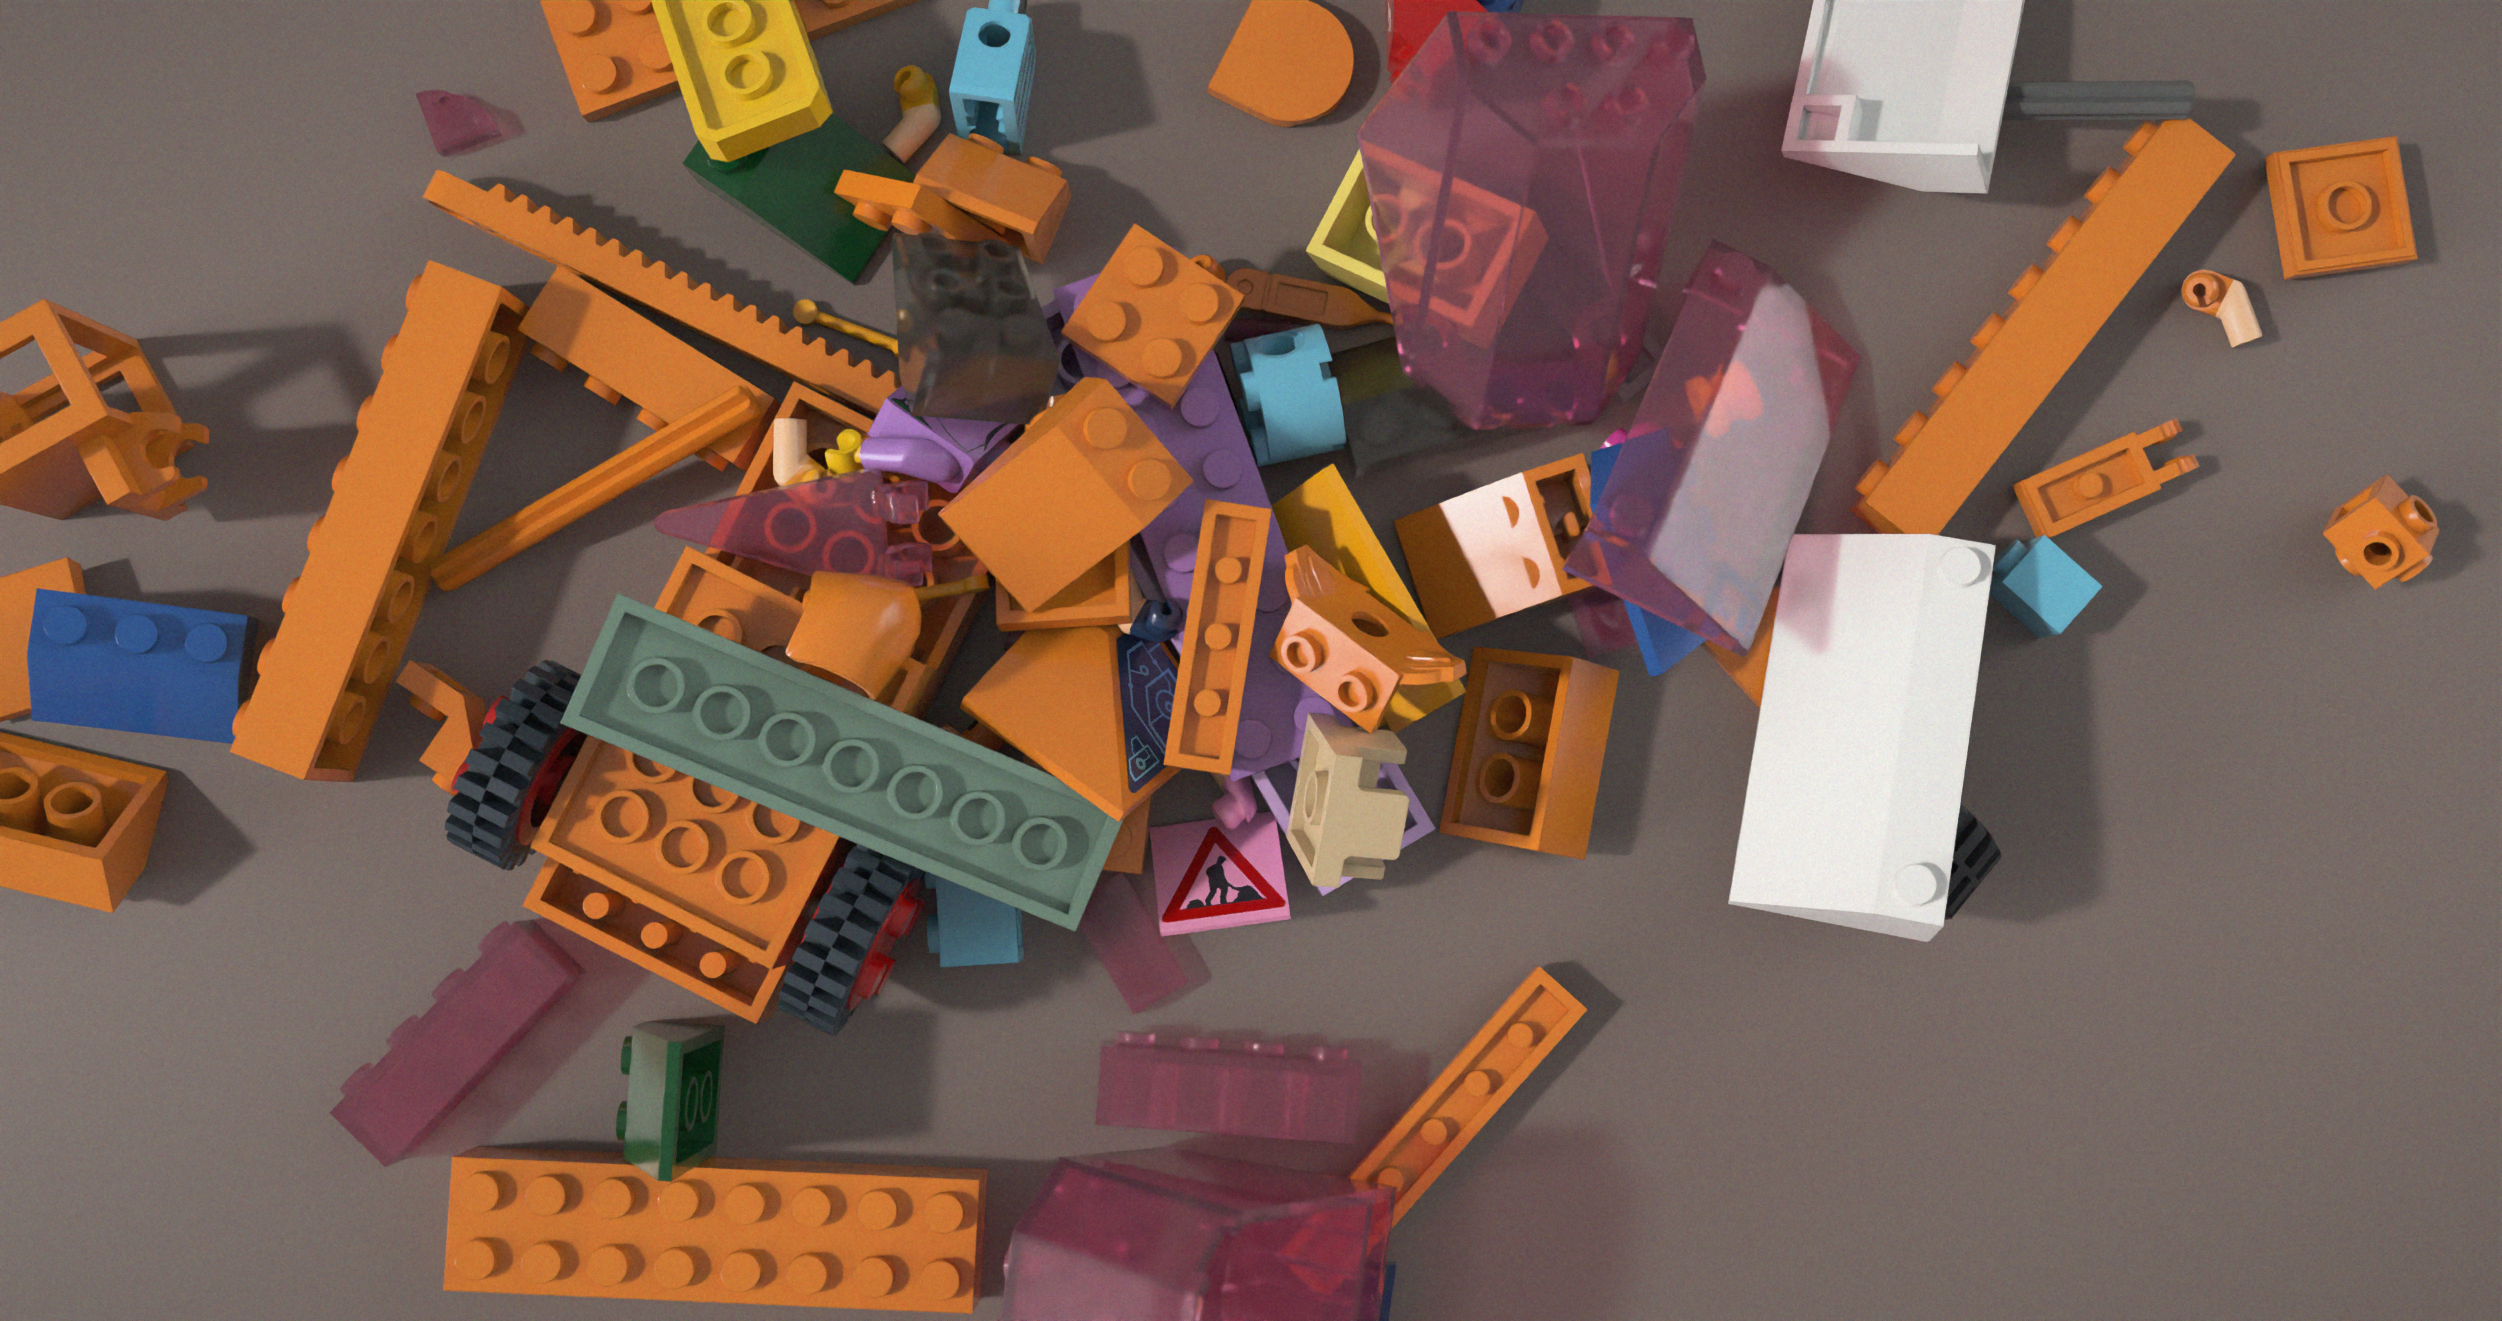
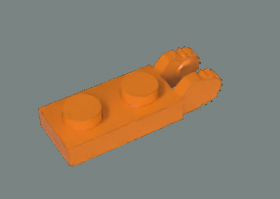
(2098, 481)

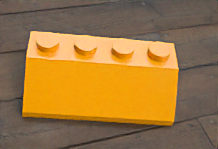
(1334, 527)

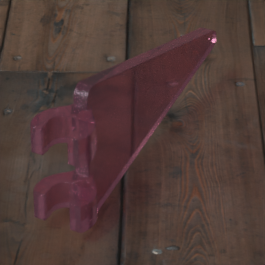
(815, 525)

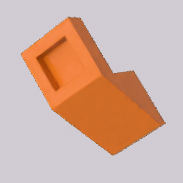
(439, 697)

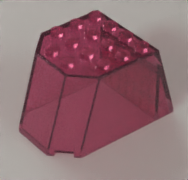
(1197, 1242)

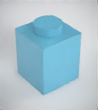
(2041, 585)

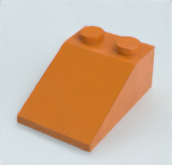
(1066, 493)

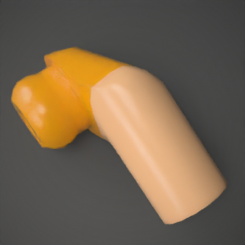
(919, 112)
(790, 454)

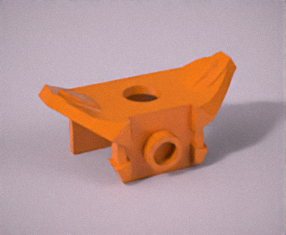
(1351, 643)

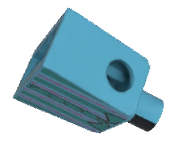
(994, 74)

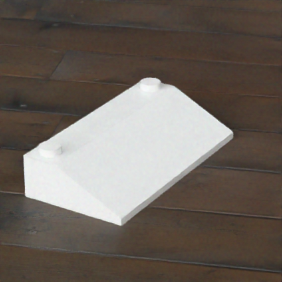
(1905, 90)
(1864, 731)

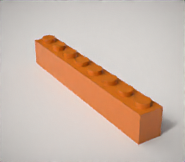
(2043, 329)

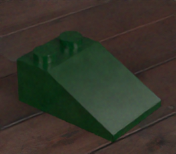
(793, 193)
(671, 1096)

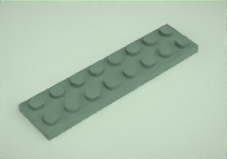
(840, 762)

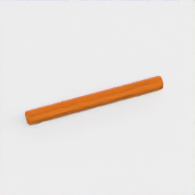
(595, 488)

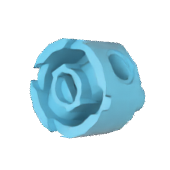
(1288, 395)

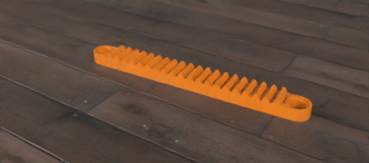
(664, 292)

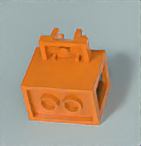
(89, 446)

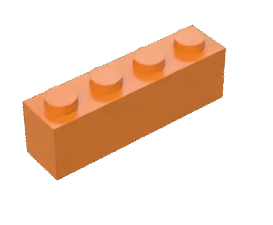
(638, 361)

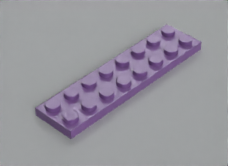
(1214, 451)

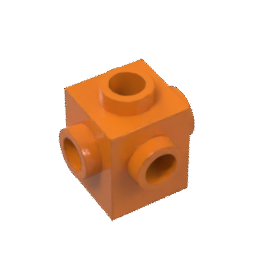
(2383, 533)

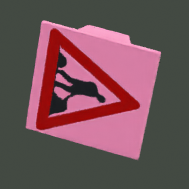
(1218, 875)

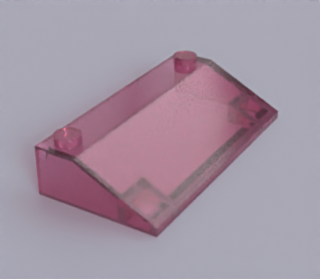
(1719, 453)

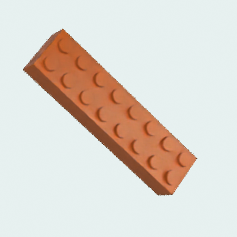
(383, 528)
(717, 1231)

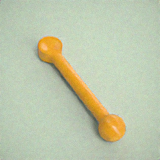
(808, 314)
(967, 585)

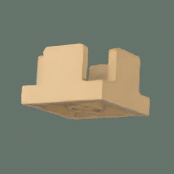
(1337, 813)

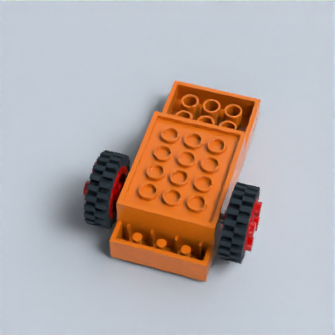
(682, 870)

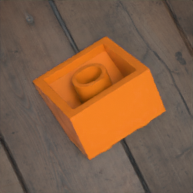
(1000, 192)

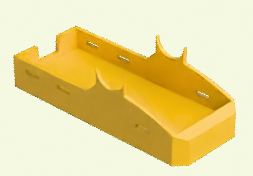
(743, 72)

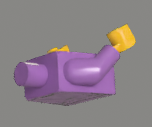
(923, 447)

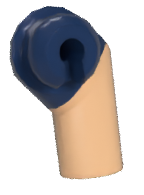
(1151, 618)

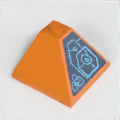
(1085, 710)

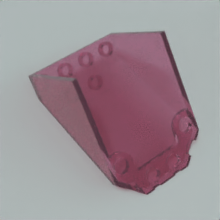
(1530, 204)

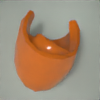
(856, 629)

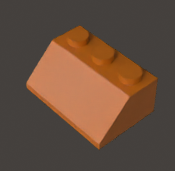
(1529, 751)
(74, 822)

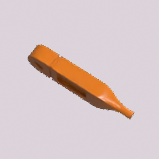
(1303, 300)

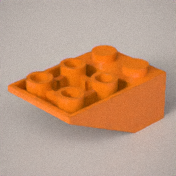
(1498, 547)

